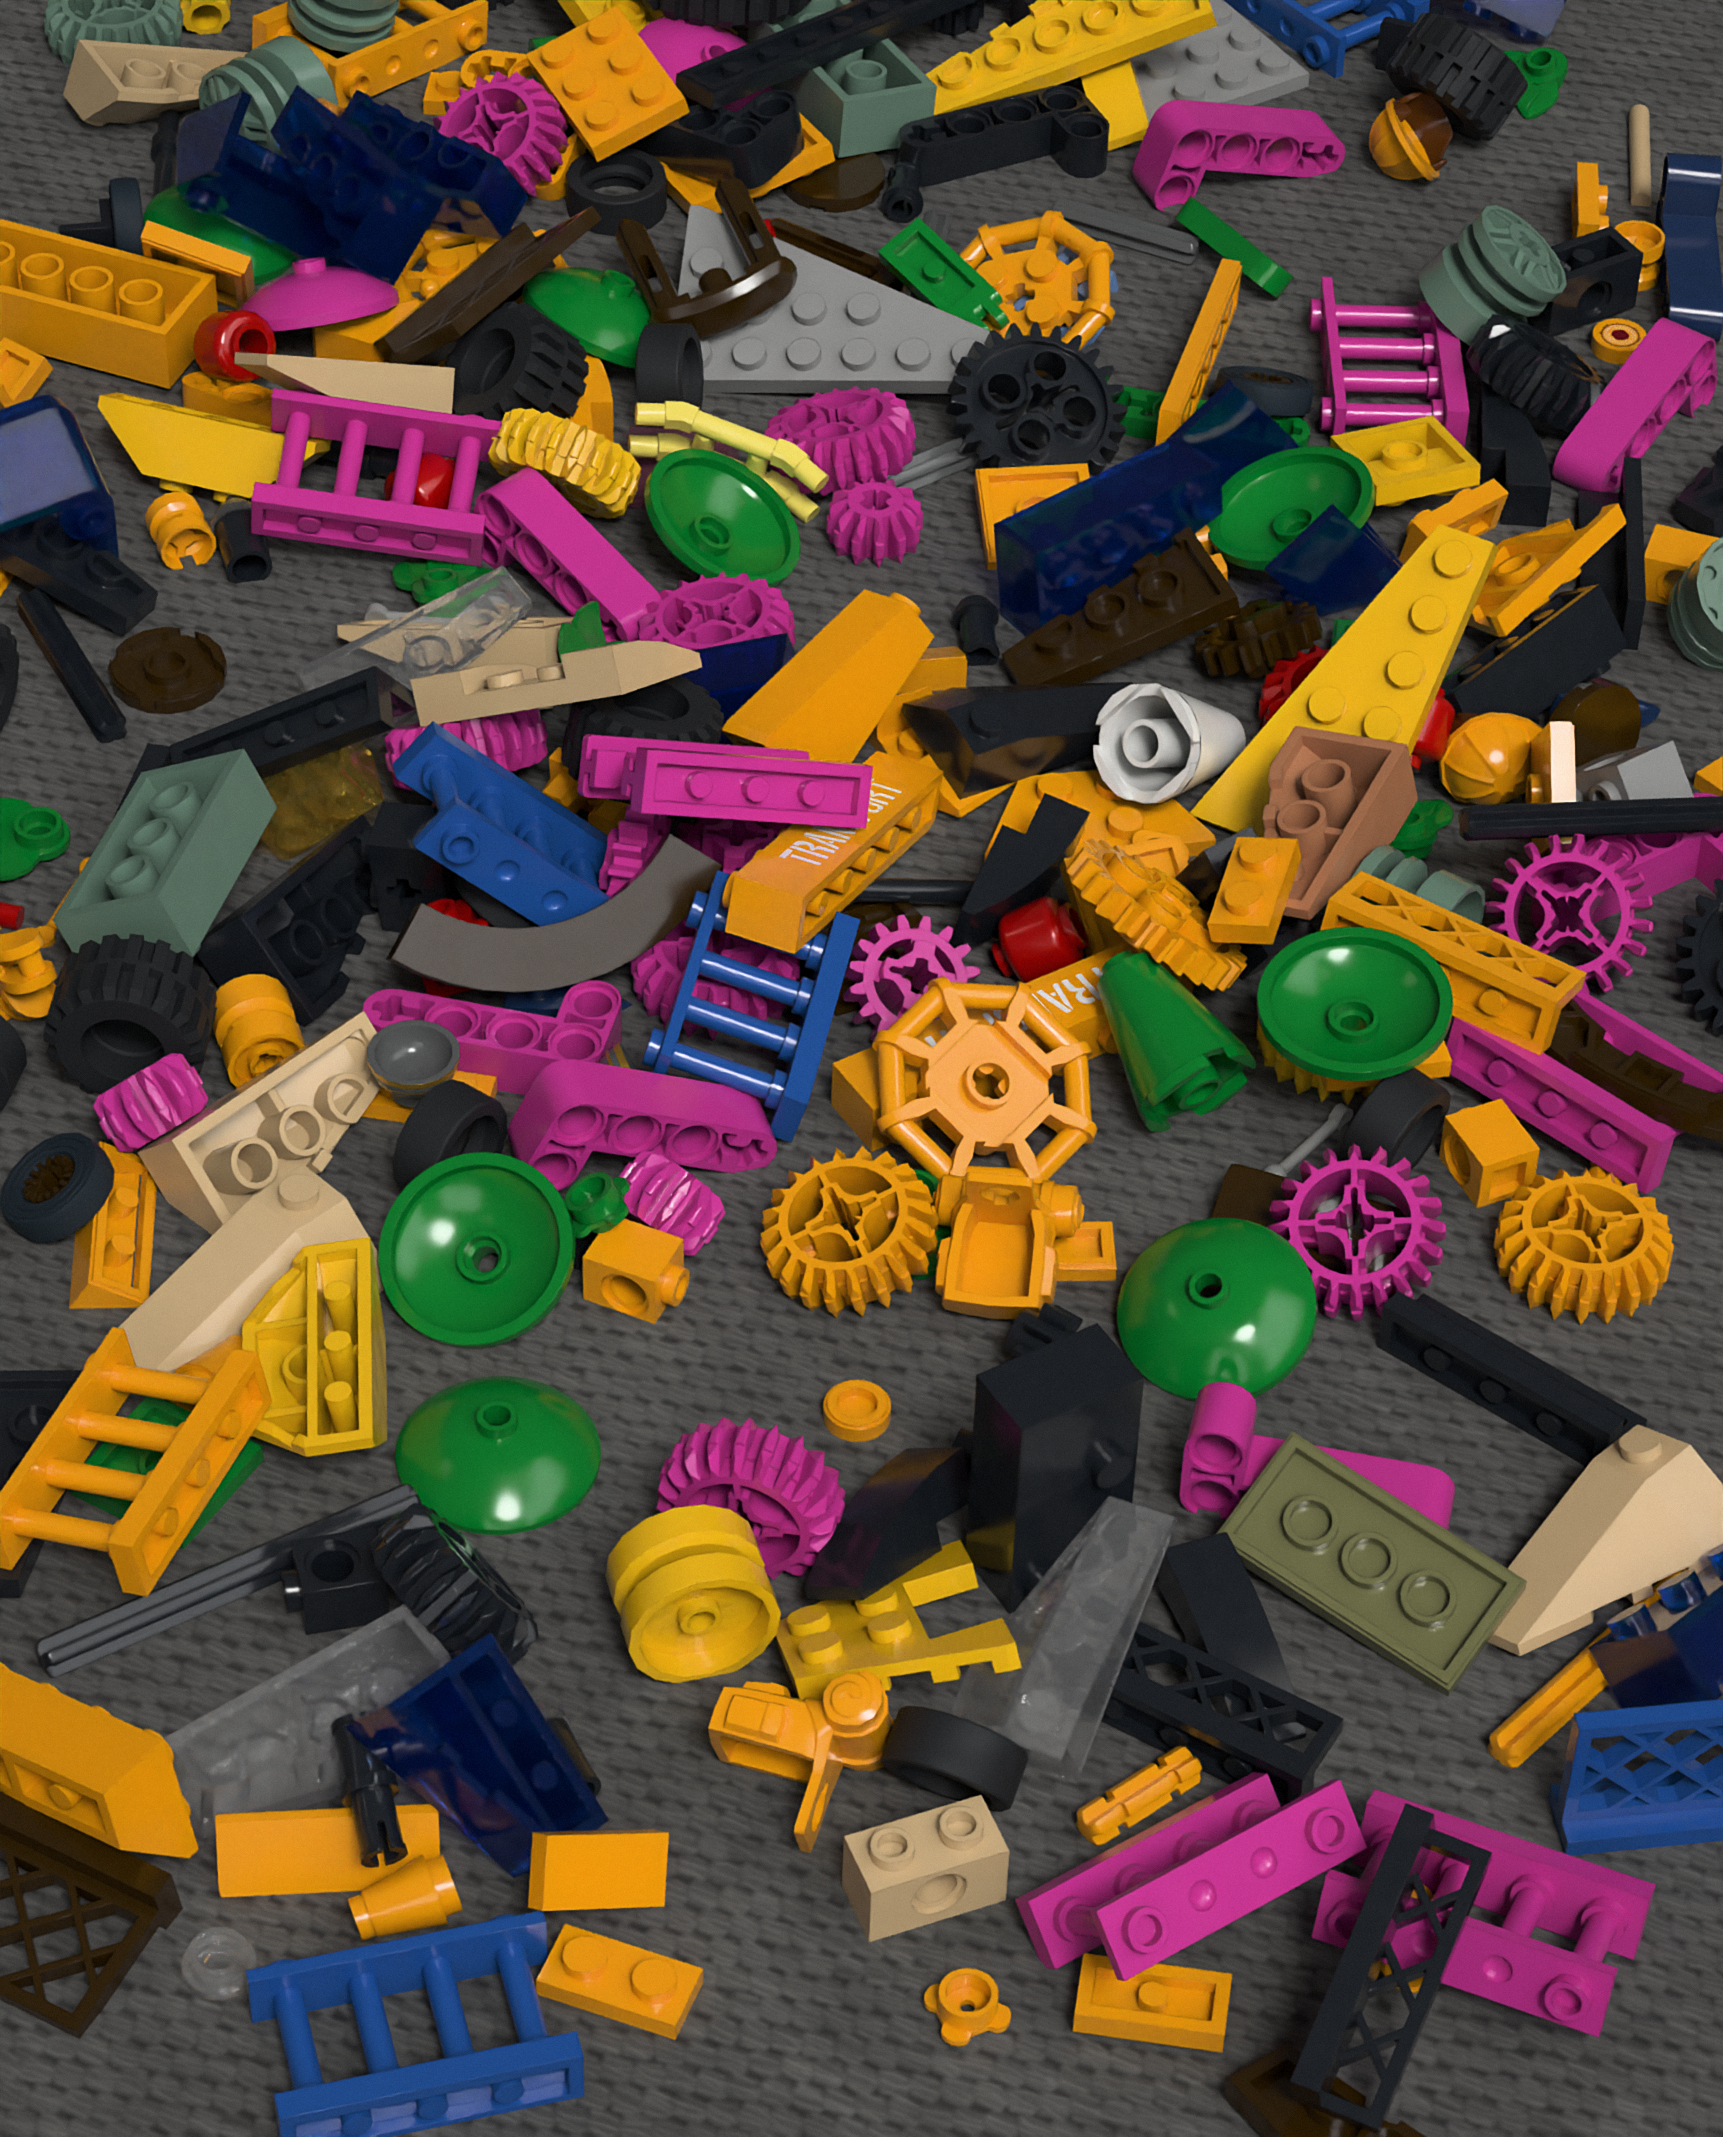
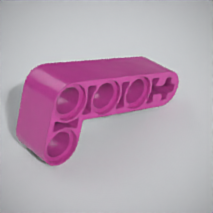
(1224, 137)
(1663, 375)
(562, 552)
(1661, 859)
(511, 1041)
(626, 1111)
(1227, 1457)

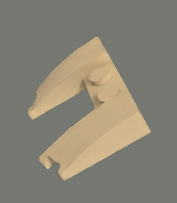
(521, 687)

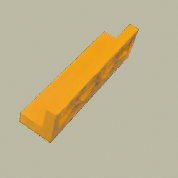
(1485, 990)

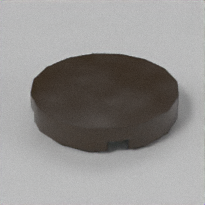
(841, 185)
(168, 684)
(1603, 719)

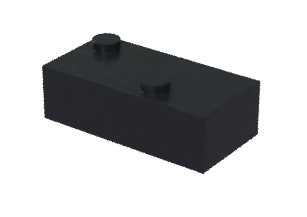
(1046, 1453)

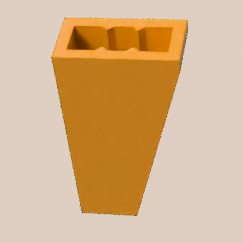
(837, 682)

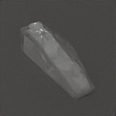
(430, 639)
(1072, 1640)

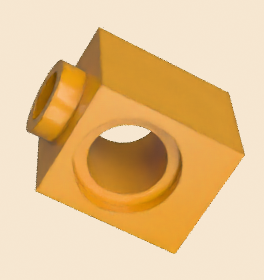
(1668, 556)
(1488, 1152)
(635, 1270)

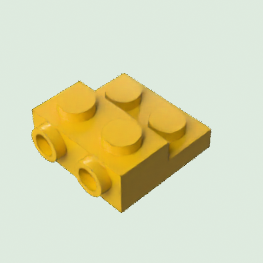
(1411, 459)

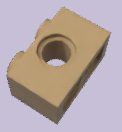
(925, 1868)

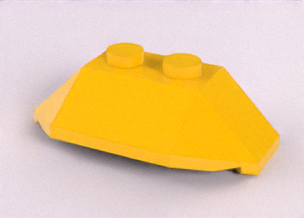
(198, 446)
(323, 1352)

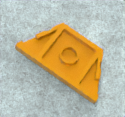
(1535, 565)
(1110, 816)

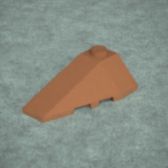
(1340, 803)

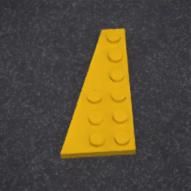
(1061, 44)
(1375, 676)

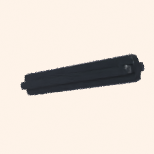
(71, 666)

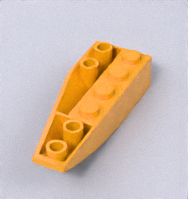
(91, 1770)

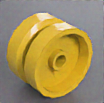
(692, 1593)

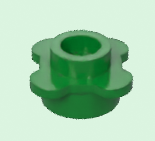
(597, 1203)

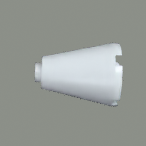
(1163, 742)

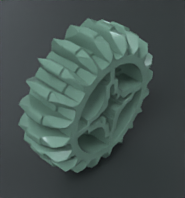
(111, 21)

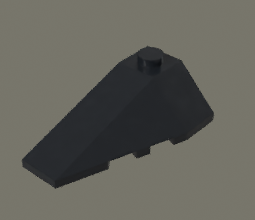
(1007, 732)
(300, 926)

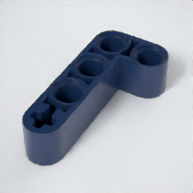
(1691, 255)

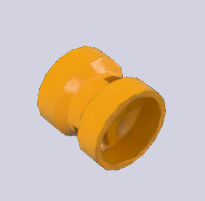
(1650, 242)
(180, 529)

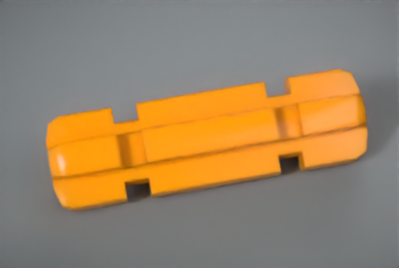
(1138, 1795)

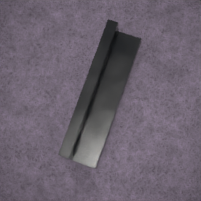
(1621, 560)
(306, 724)
(1502, 1377)
(1223, 1744)
(1362, 1961)

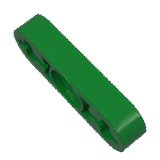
(1234, 246)

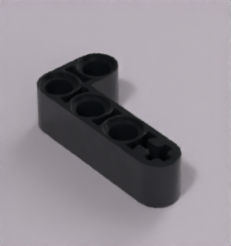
(1009, 132)
(722, 142)

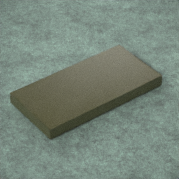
(1371, 1564)

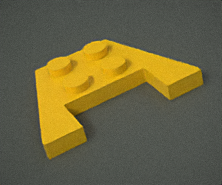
(887, 1634)

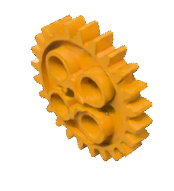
(1154, 914)

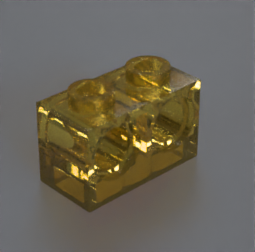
(320, 798)

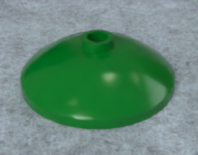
(170, 211)
(593, 307)
(1282, 496)
(721, 517)
(1354, 1003)
(452, 1221)
(1243, 1334)
(499, 1454)

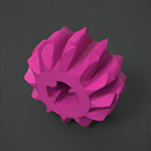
(874, 521)
(150, 1102)
(671, 1200)

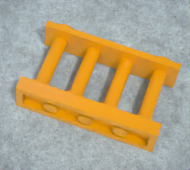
(393, 60)
(164, 1499)

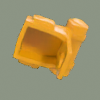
(1001, 1242)
(804, 1738)

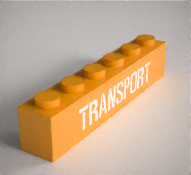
(818, 869)
(1066, 993)

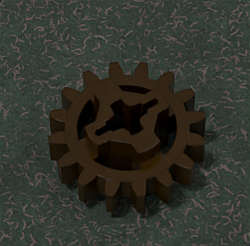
(1258, 638)

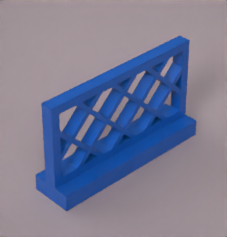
(1651, 1803)

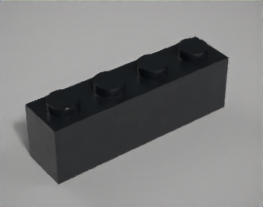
(1541, 657)

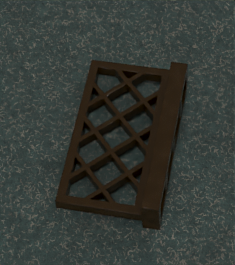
(487, 282)
(86, 1869)

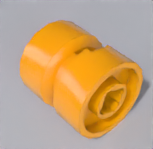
(254, 1026)

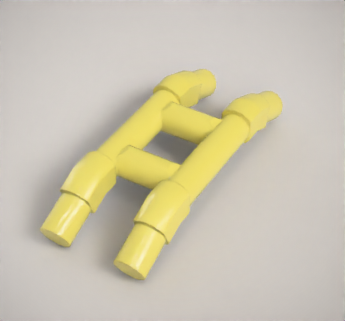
(710, 429)

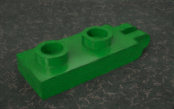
(941, 276)

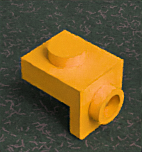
(20, 373)

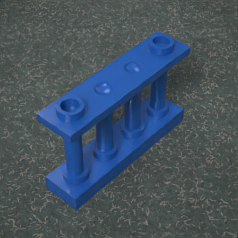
(1315, 39)
(503, 830)
(798, 1045)
(430, 2093)

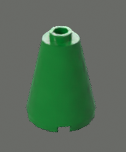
(1168, 1042)

